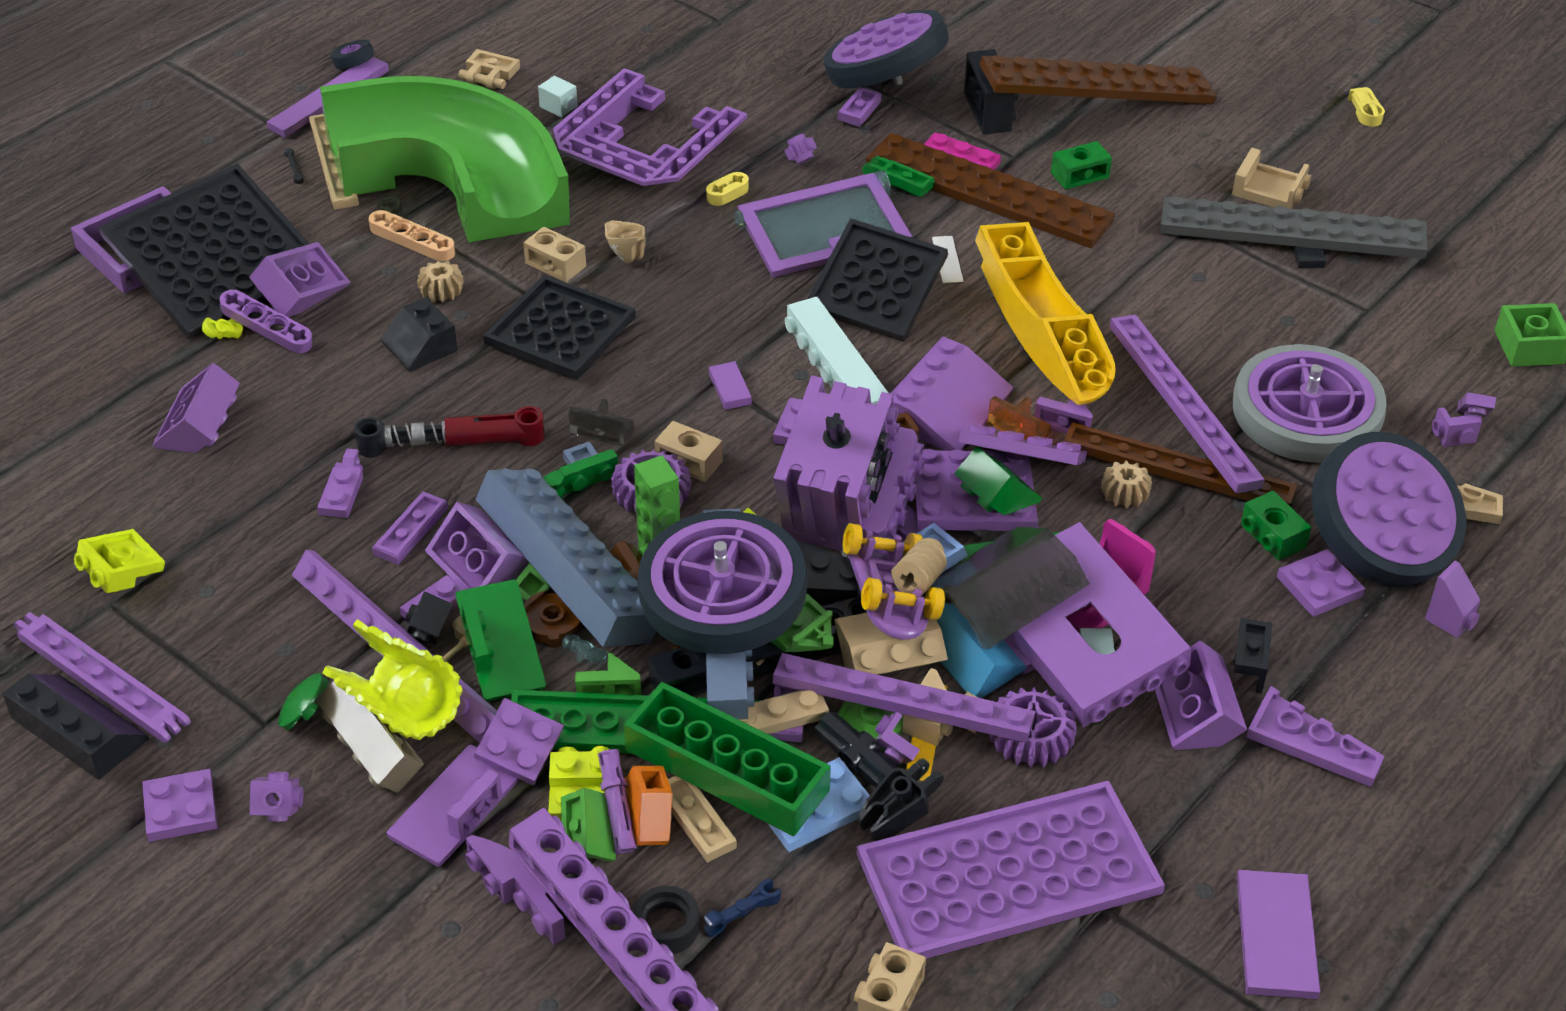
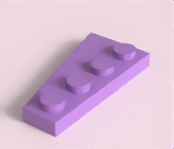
(1297, 733)

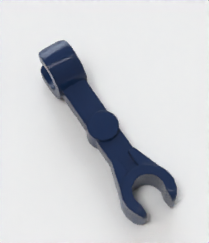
(759, 897)

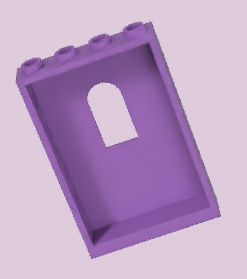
(1097, 681)

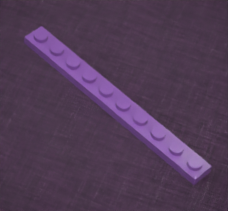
(1187, 404)
(351, 604)

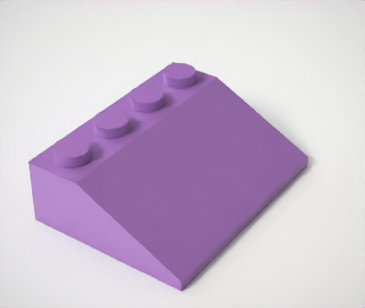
(949, 393)

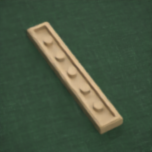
(330, 172)

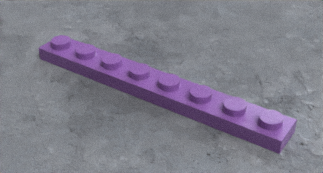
(904, 697)

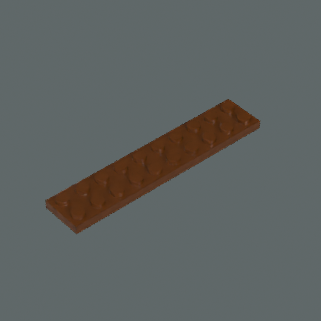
(1096, 80)
(1000, 192)

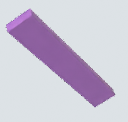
(299, 113)

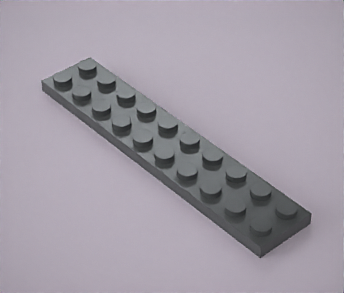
(1294, 227)

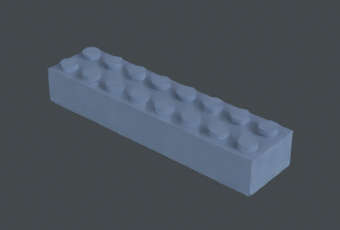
(566, 555)

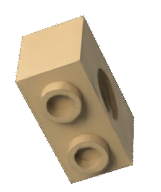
(698, 450)

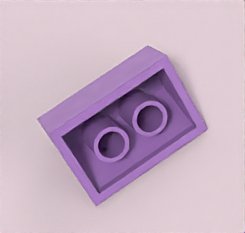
(198, 411)
(475, 549)
(1201, 703)

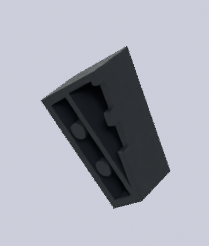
(829, 575)

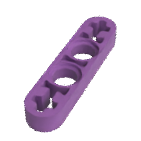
(268, 318)

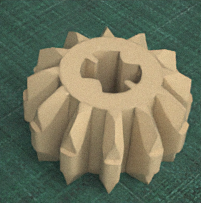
(440, 281)
(1126, 484)

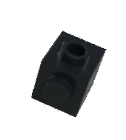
(428, 618)

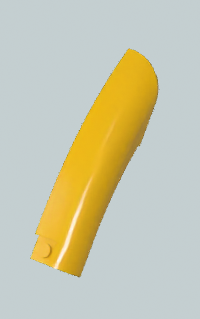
(1043, 315)

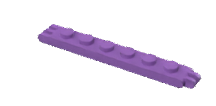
(101, 676)

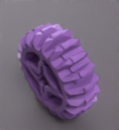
(624, 477)
(1052, 729)

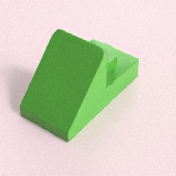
(617, 680)

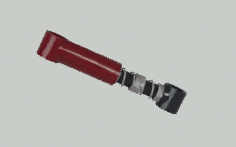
(522, 426)

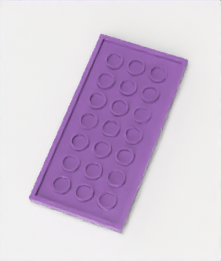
(1009, 870)

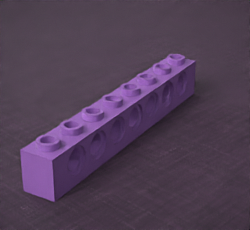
(591, 920)

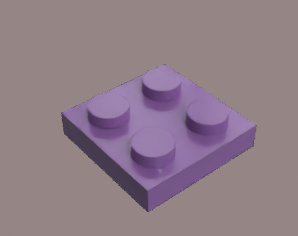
(1320, 582)
(518, 741)
(179, 805)

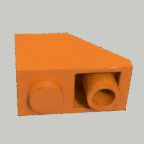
(649, 804)

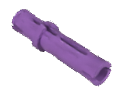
(618, 807)

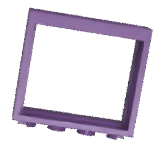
(87, 235)

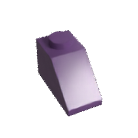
(1454, 602)

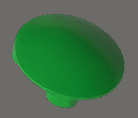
(301, 701)

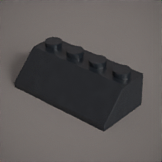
(72, 722)

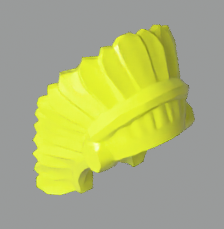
(408, 686)

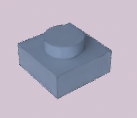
(578, 453)

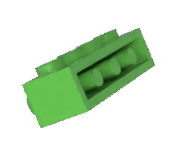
(656, 499)

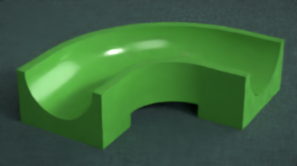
(455, 132)

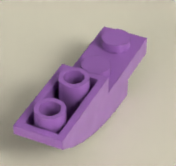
(511, 880)

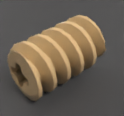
(920, 566)

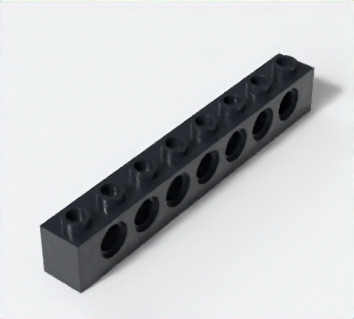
(688, 669)

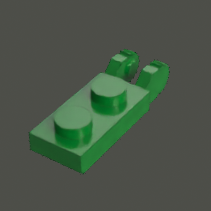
(901, 175)
(583, 473)

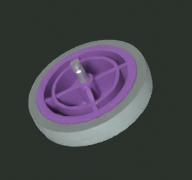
(1306, 400)

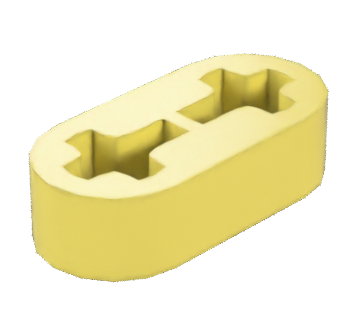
(727, 188)

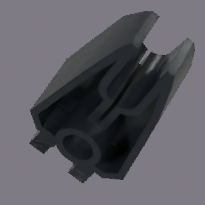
(899, 800)

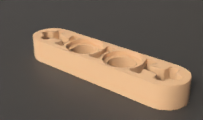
(436, 247)

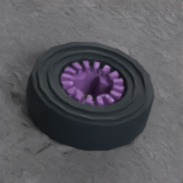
(352, 54)

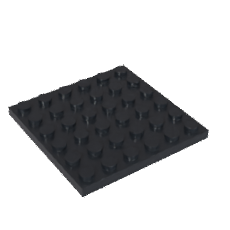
(202, 244)

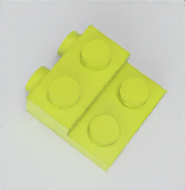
(117, 560)
(572, 772)

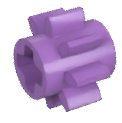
(800, 149)

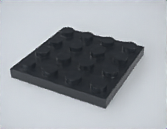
(878, 278)
(560, 326)

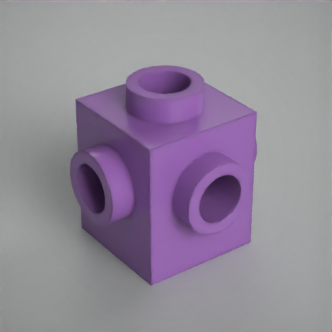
(265, 800)

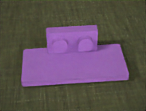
(451, 808)

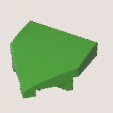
(809, 631)

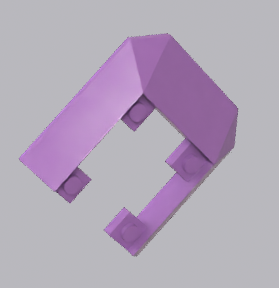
(592, 133)

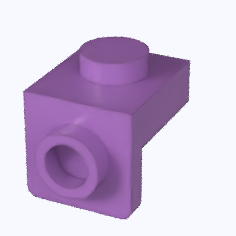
(1456, 429)
(896, 747)

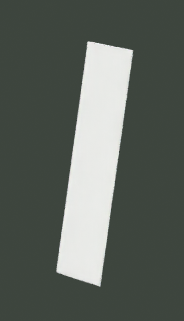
(951, 269)

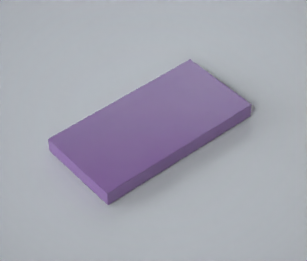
(1277, 934)

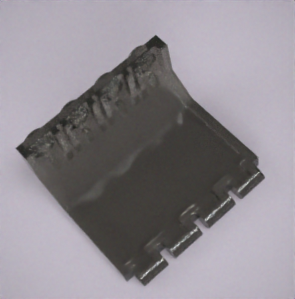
(1012, 582)

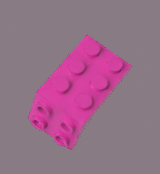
(1135, 559)

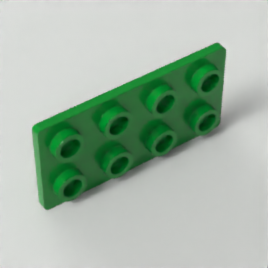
(500, 640)

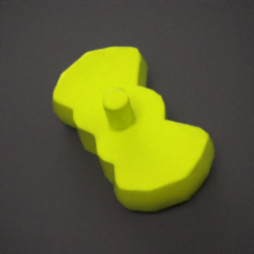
(222, 328)

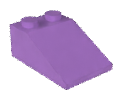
(298, 278)

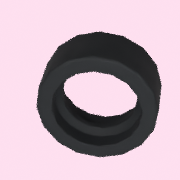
(675, 898)

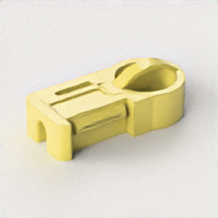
(1366, 104)

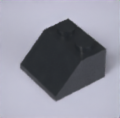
(420, 335)

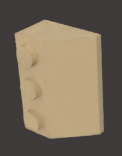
(874, 652)

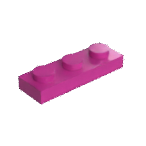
(964, 150)

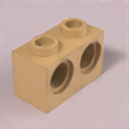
(555, 254)
(896, 988)

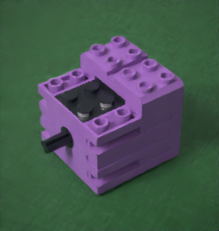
(846, 466)

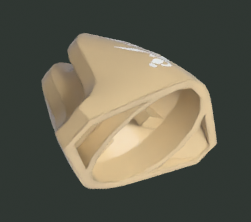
(626, 239)

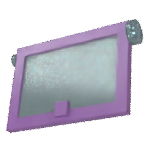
(805, 225)

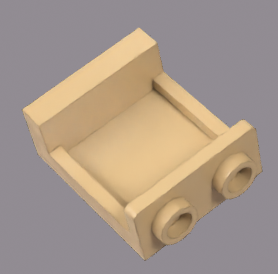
(1269, 184)

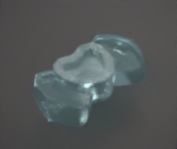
(583, 648)

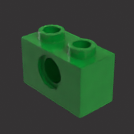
(1081, 165)
(1275, 525)

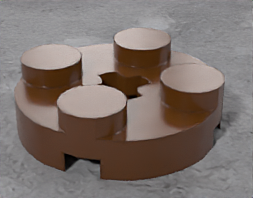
(550, 630)

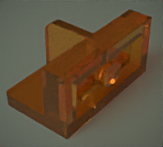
(1016, 418)

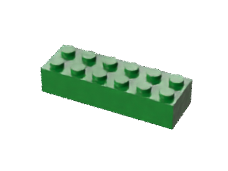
(728, 758)

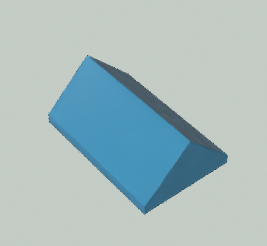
(969, 664)

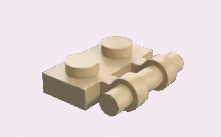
(494, 65)

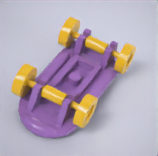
(890, 610)

